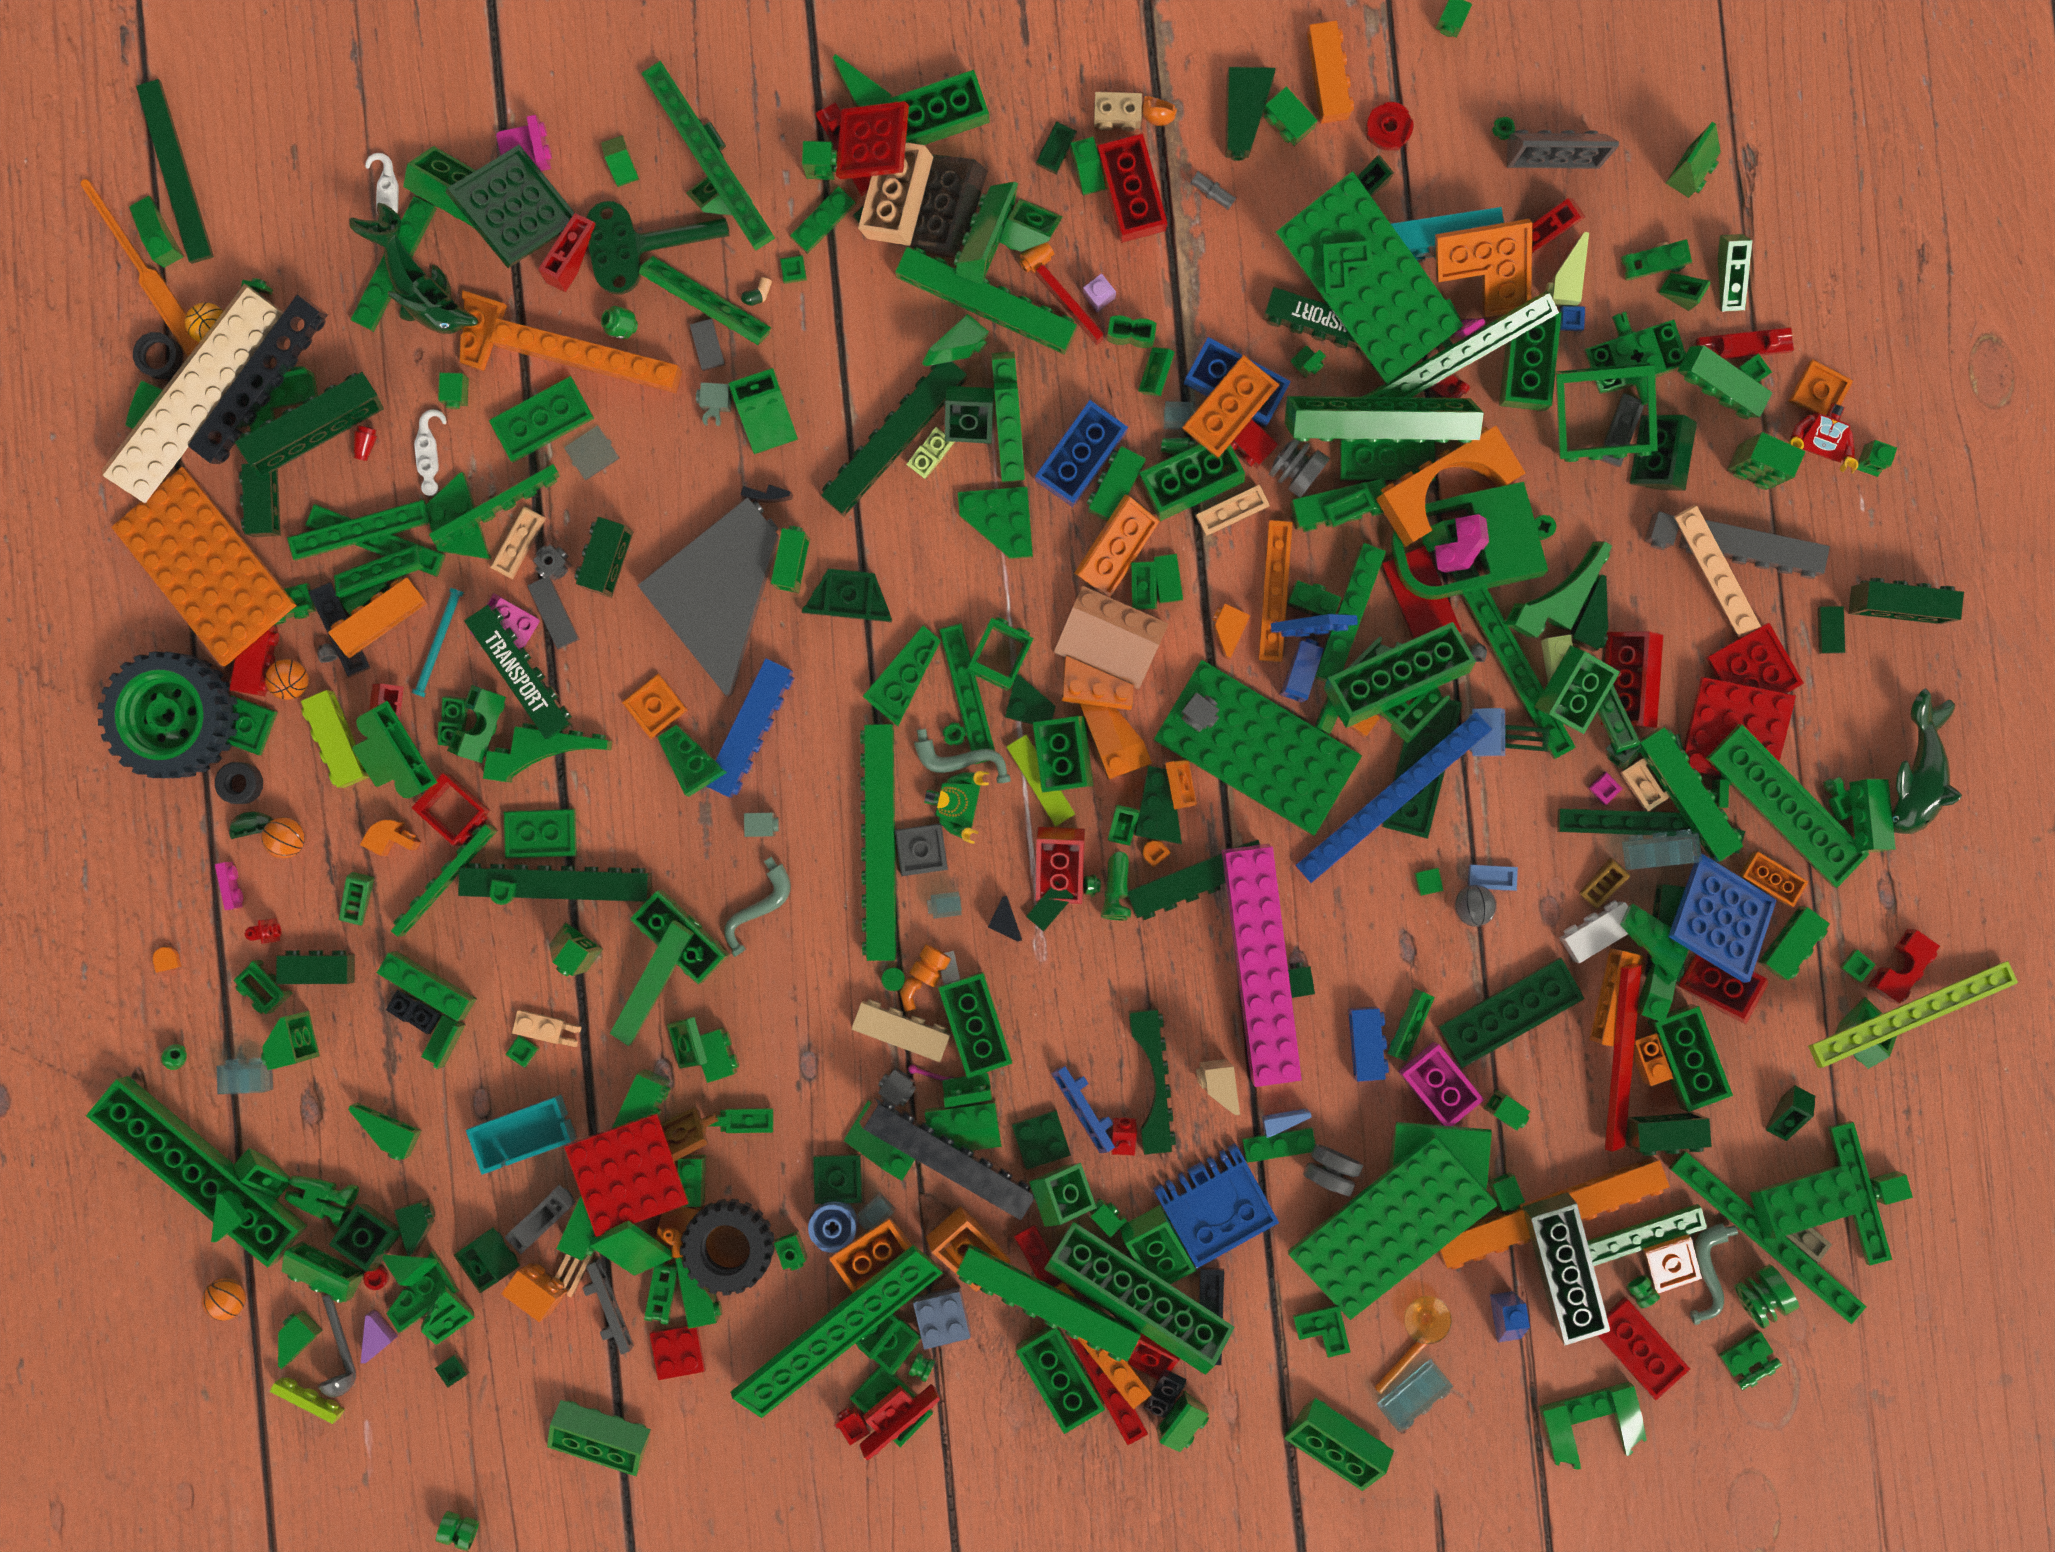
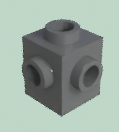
(559, 565)

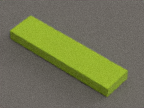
(1026, 759)

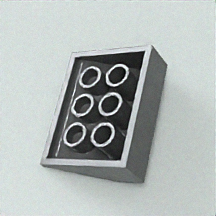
(1559, 150)

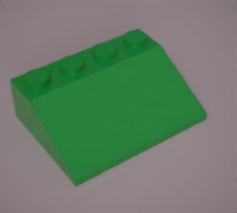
(1468, 1145)

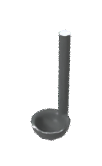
(340, 1384)

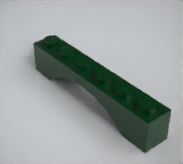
(1155, 1130)

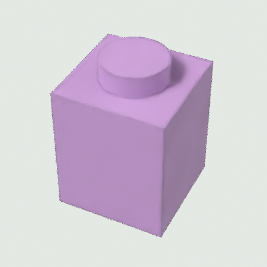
(1099, 293)

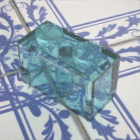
(243, 1077)

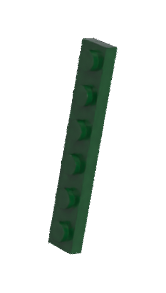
(1619, 822)

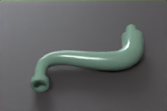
(928, 757)
(779, 895)
(1702, 1247)

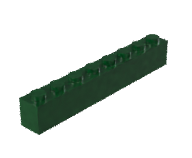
(892, 438)
(558, 884)

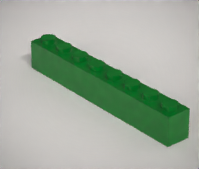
(986, 300)
(1048, 1303)

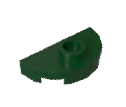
(248, 824)

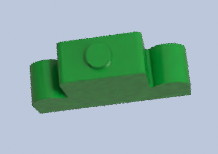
(390, 753)

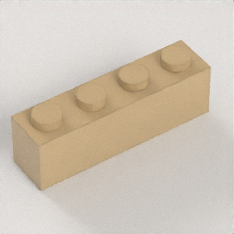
(900, 1030)

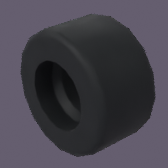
(224, 779)

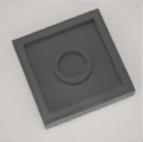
(921, 849)

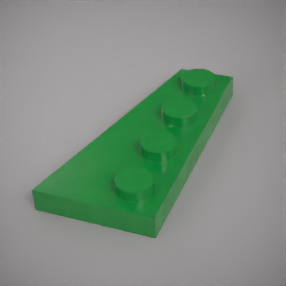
(898, 682)

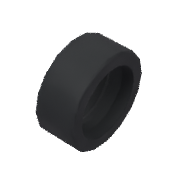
(141, 348)

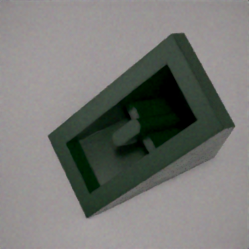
(1375, 175)

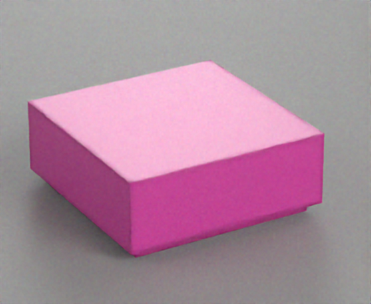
(1605, 788)

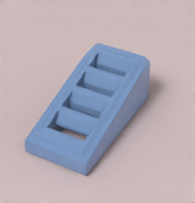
(1279, 1122)

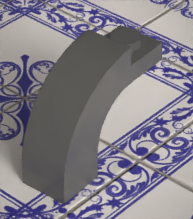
(540, 1219)

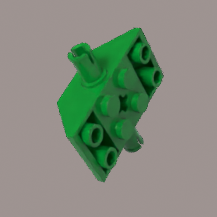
(1654, 344)

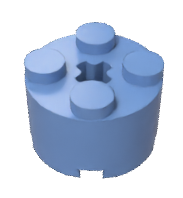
(823, 1235)

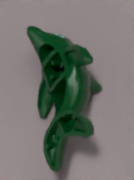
(421, 297)
(1927, 784)

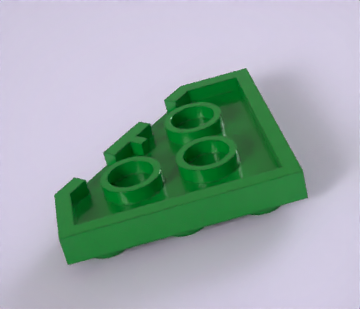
(1001, 518)

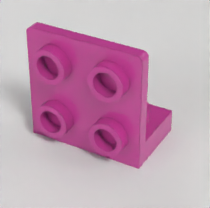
(516, 618)

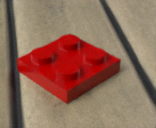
(677, 1352)

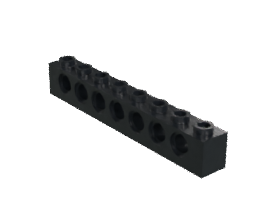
(204, 441)

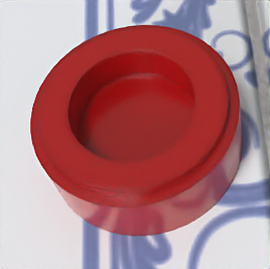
(376, 1279)

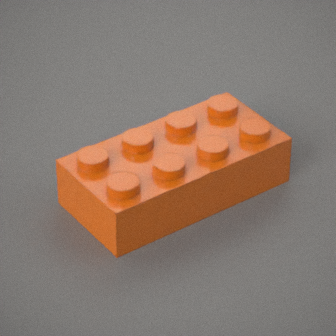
(1773, 879)

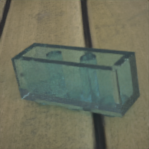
(1662, 850)
(1415, 1395)

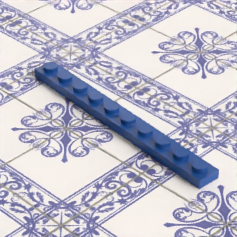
(1394, 797)

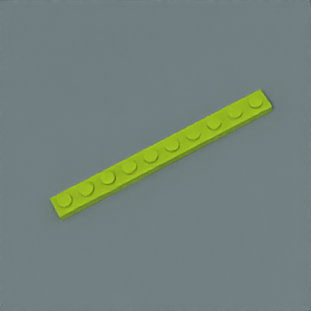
(1912, 1014)

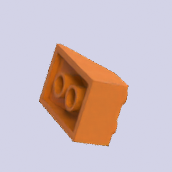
(955, 1234)

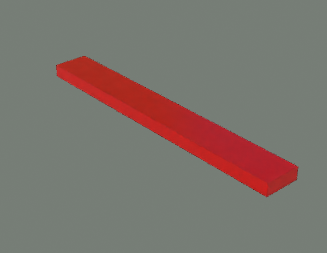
(1623, 1057)

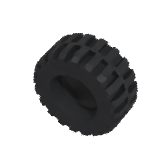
(705, 1269)

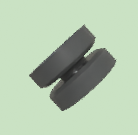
(1332, 1172)

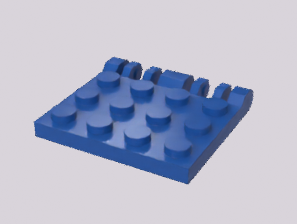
(1219, 1209)

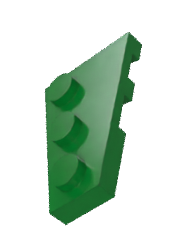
(689, 761)
(1653, 936)
(417, 1300)

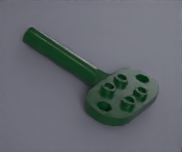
(617, 247)

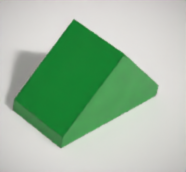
(619, 161)
(1684, 290)
(1123, 825)
(228, 1215)
(408, 1269)

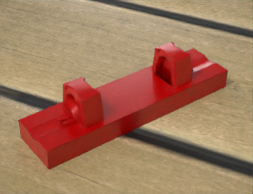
(830, 121)
(1749, 343)

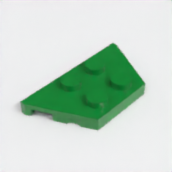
(450, 504)

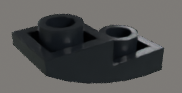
(413, 1011)
(1165, 1393)

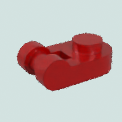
(1459, 385)

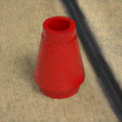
(363, 442)

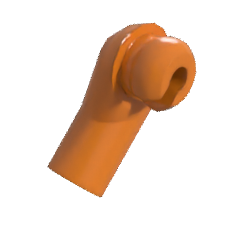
(907, 992)
(673, 1237)

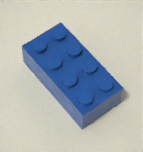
(1213, 365)
(1081, 453)

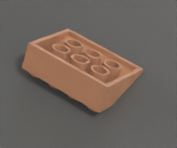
(1111, 636)

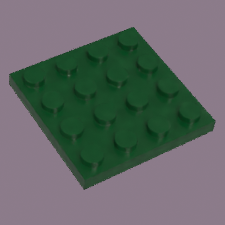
(512, 205)

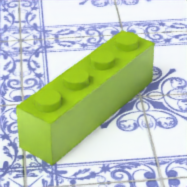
(334, 738)

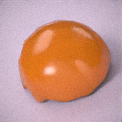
(1158, 111)

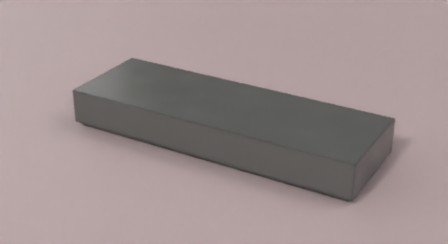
(1622, 426)
(553, 612)

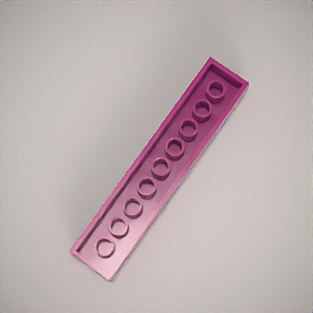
(1261, 965)

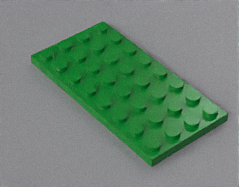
(1393, 303)
(1261, 749)
(1392, 1227)

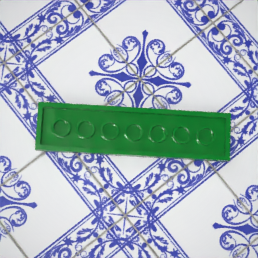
(1787, 805)

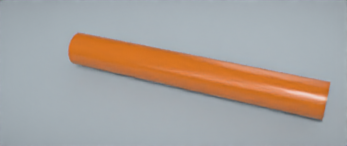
(1399, 1367)

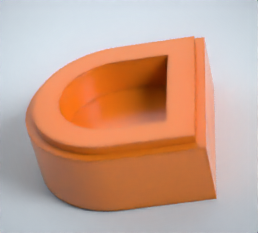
(1154, 852)
(166, 959)

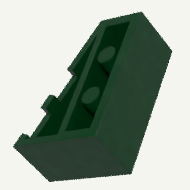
(1157, 813)

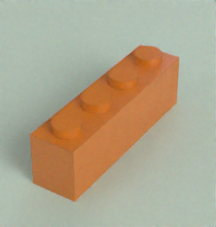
(1329, 71)
(377, 617)

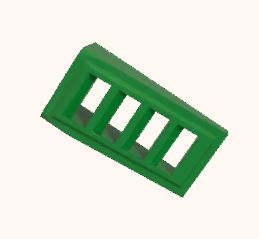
(367, 882)

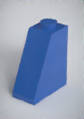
(1302, 671)
(1509, 1316)

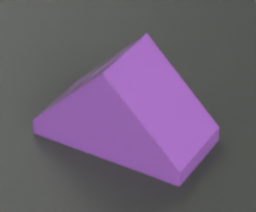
(376, 1335)

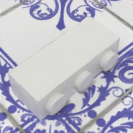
(1596, 932)

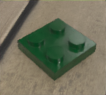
(1041, 1139)
(837, 1178)

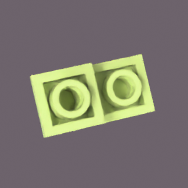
(930, 453)

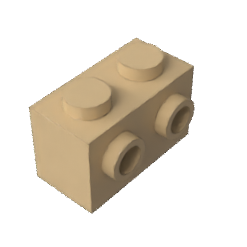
(1117, 111)

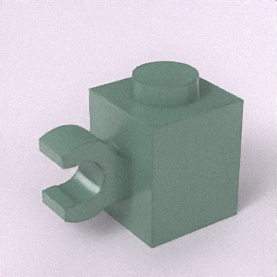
(714, 399)

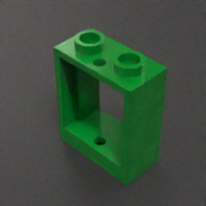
(790, 559)
(989, 675)

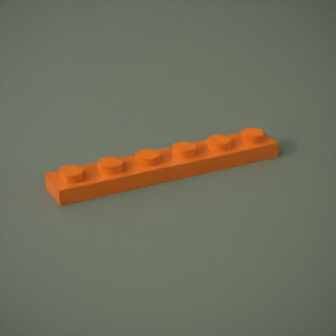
(1275, 589)
(1119, 1373)

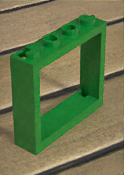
(1603, 373)

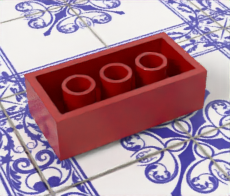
(1132, 188)

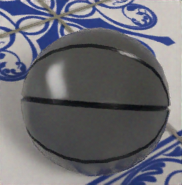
(1475, 905)

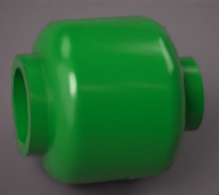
(619, 322)

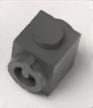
(1200, 712)
(896, 1087)

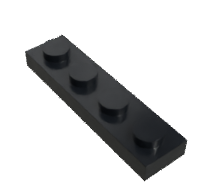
(330, 612)
(1212, 1292)

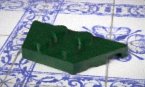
(848, 596)

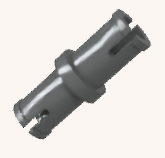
(1213, 190)

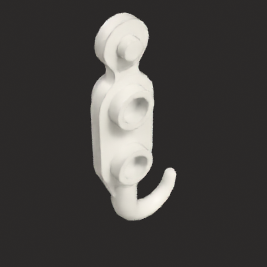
(387, 185)
(426, 452)

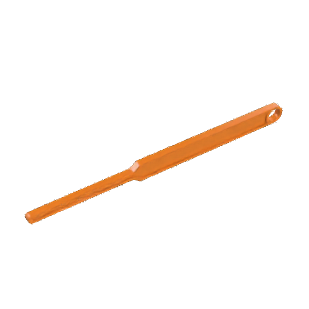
(149, 279)

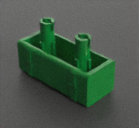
(702, 953)

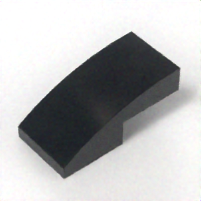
(772, 495)

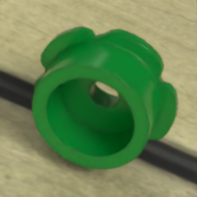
(1505, 122)
(960, 734)
(1091, 885)

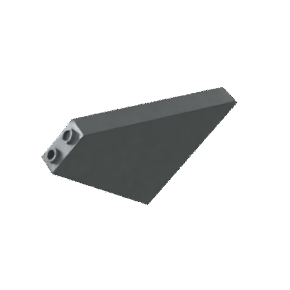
(715, 589)

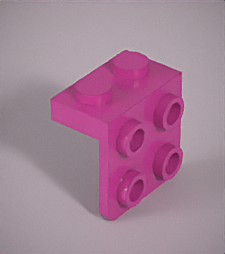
(531, 139)

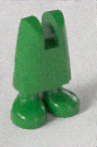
(1116, 888)
(319, 1197)

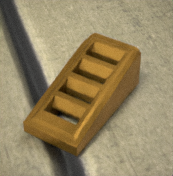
(1610, 889)

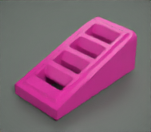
(1470, 326)

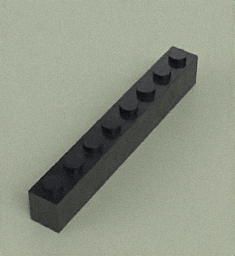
(947, 1158)

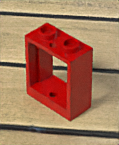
(430, 797)

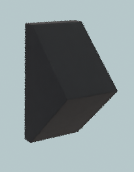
(1004, 920)

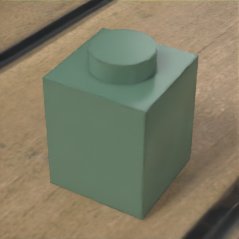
(760, 824)

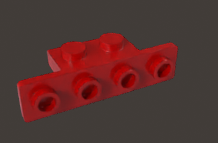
(894, 1415)

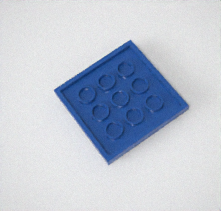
(1723, 918)

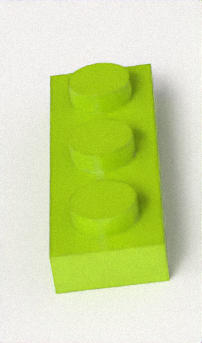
(307, 1399)

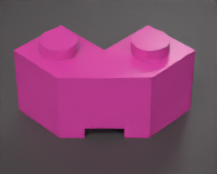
(1472, 537)

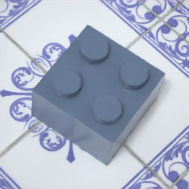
(942, 1317)

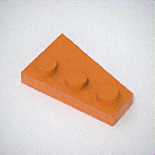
(475, 340)
(1094, 687)

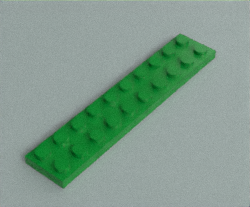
(836, 1332)

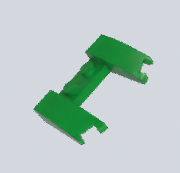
(1405, 718)
(1615, 1400)

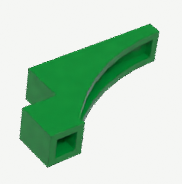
(1008, 416)
(1564, 601)
(531, 747)

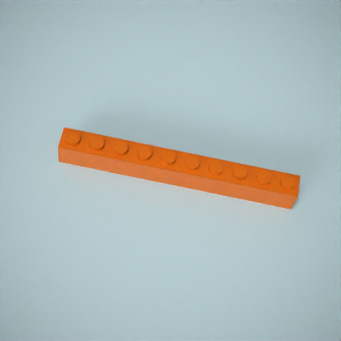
(1591, 1196)

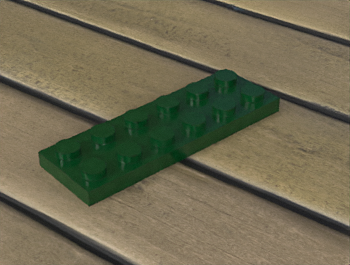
(1418, 813)
(1511, 1012)

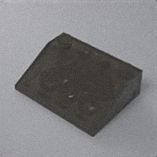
(948, 205)

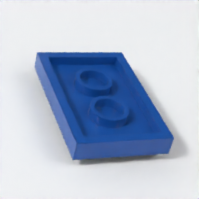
(1317, 624)

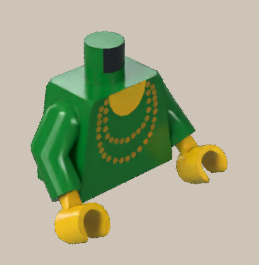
(958, 803)

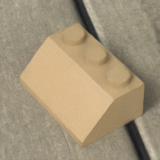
(1219, 1082)

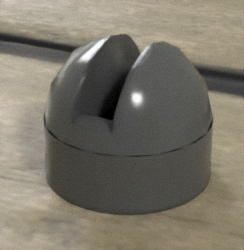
(1479, 652)
(326, 653)

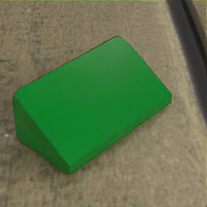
(363, 597)
(1327, 717)

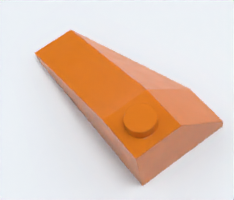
(1115, 740)

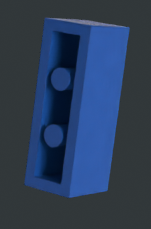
(1368, 1044)

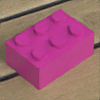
(1440, 1085)

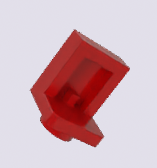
(1124, 1136)
(851, 1425)

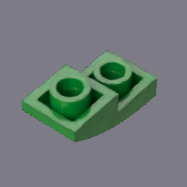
(453, 717)

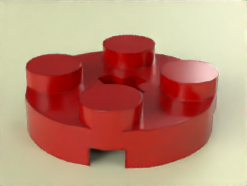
(1401, 121)

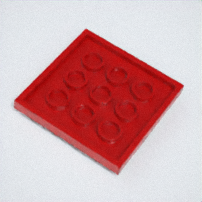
(1726, 704)
(626, 1174)

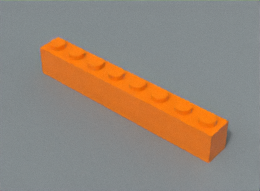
(586, 356)

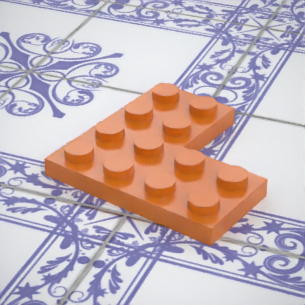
(1496, 252)

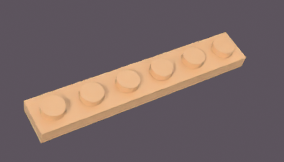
(1717, 571)

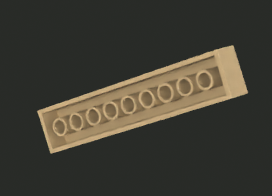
(191, 395)

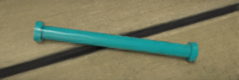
(437, 642)

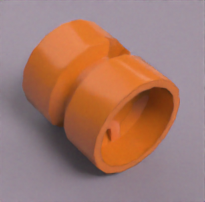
(930, 965)

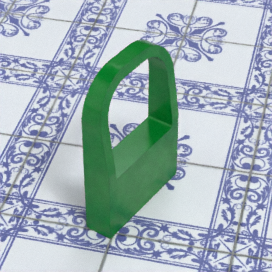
(1512, 549)

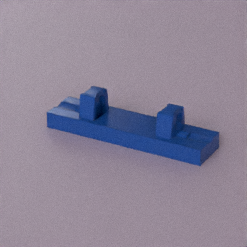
(1094, 1127)

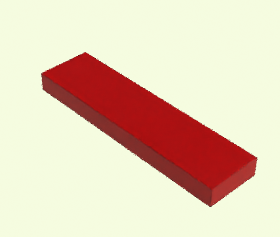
(1069, 304)

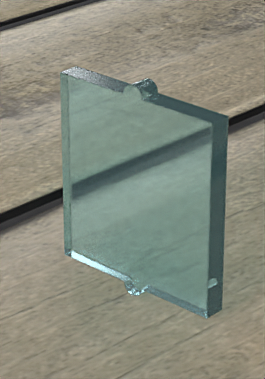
(591, 452)

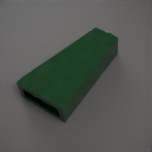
(1245, 101)

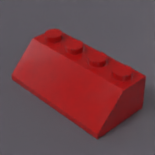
(1638, 683)

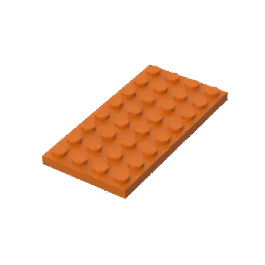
(203, 566)

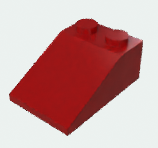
(1060, 860)
(1723, 990)

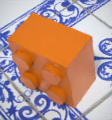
(535, 1291)

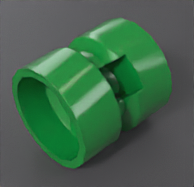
(457, 1531)

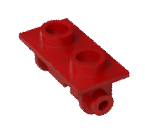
(266, 931)

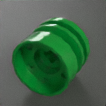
(1770, 1294)

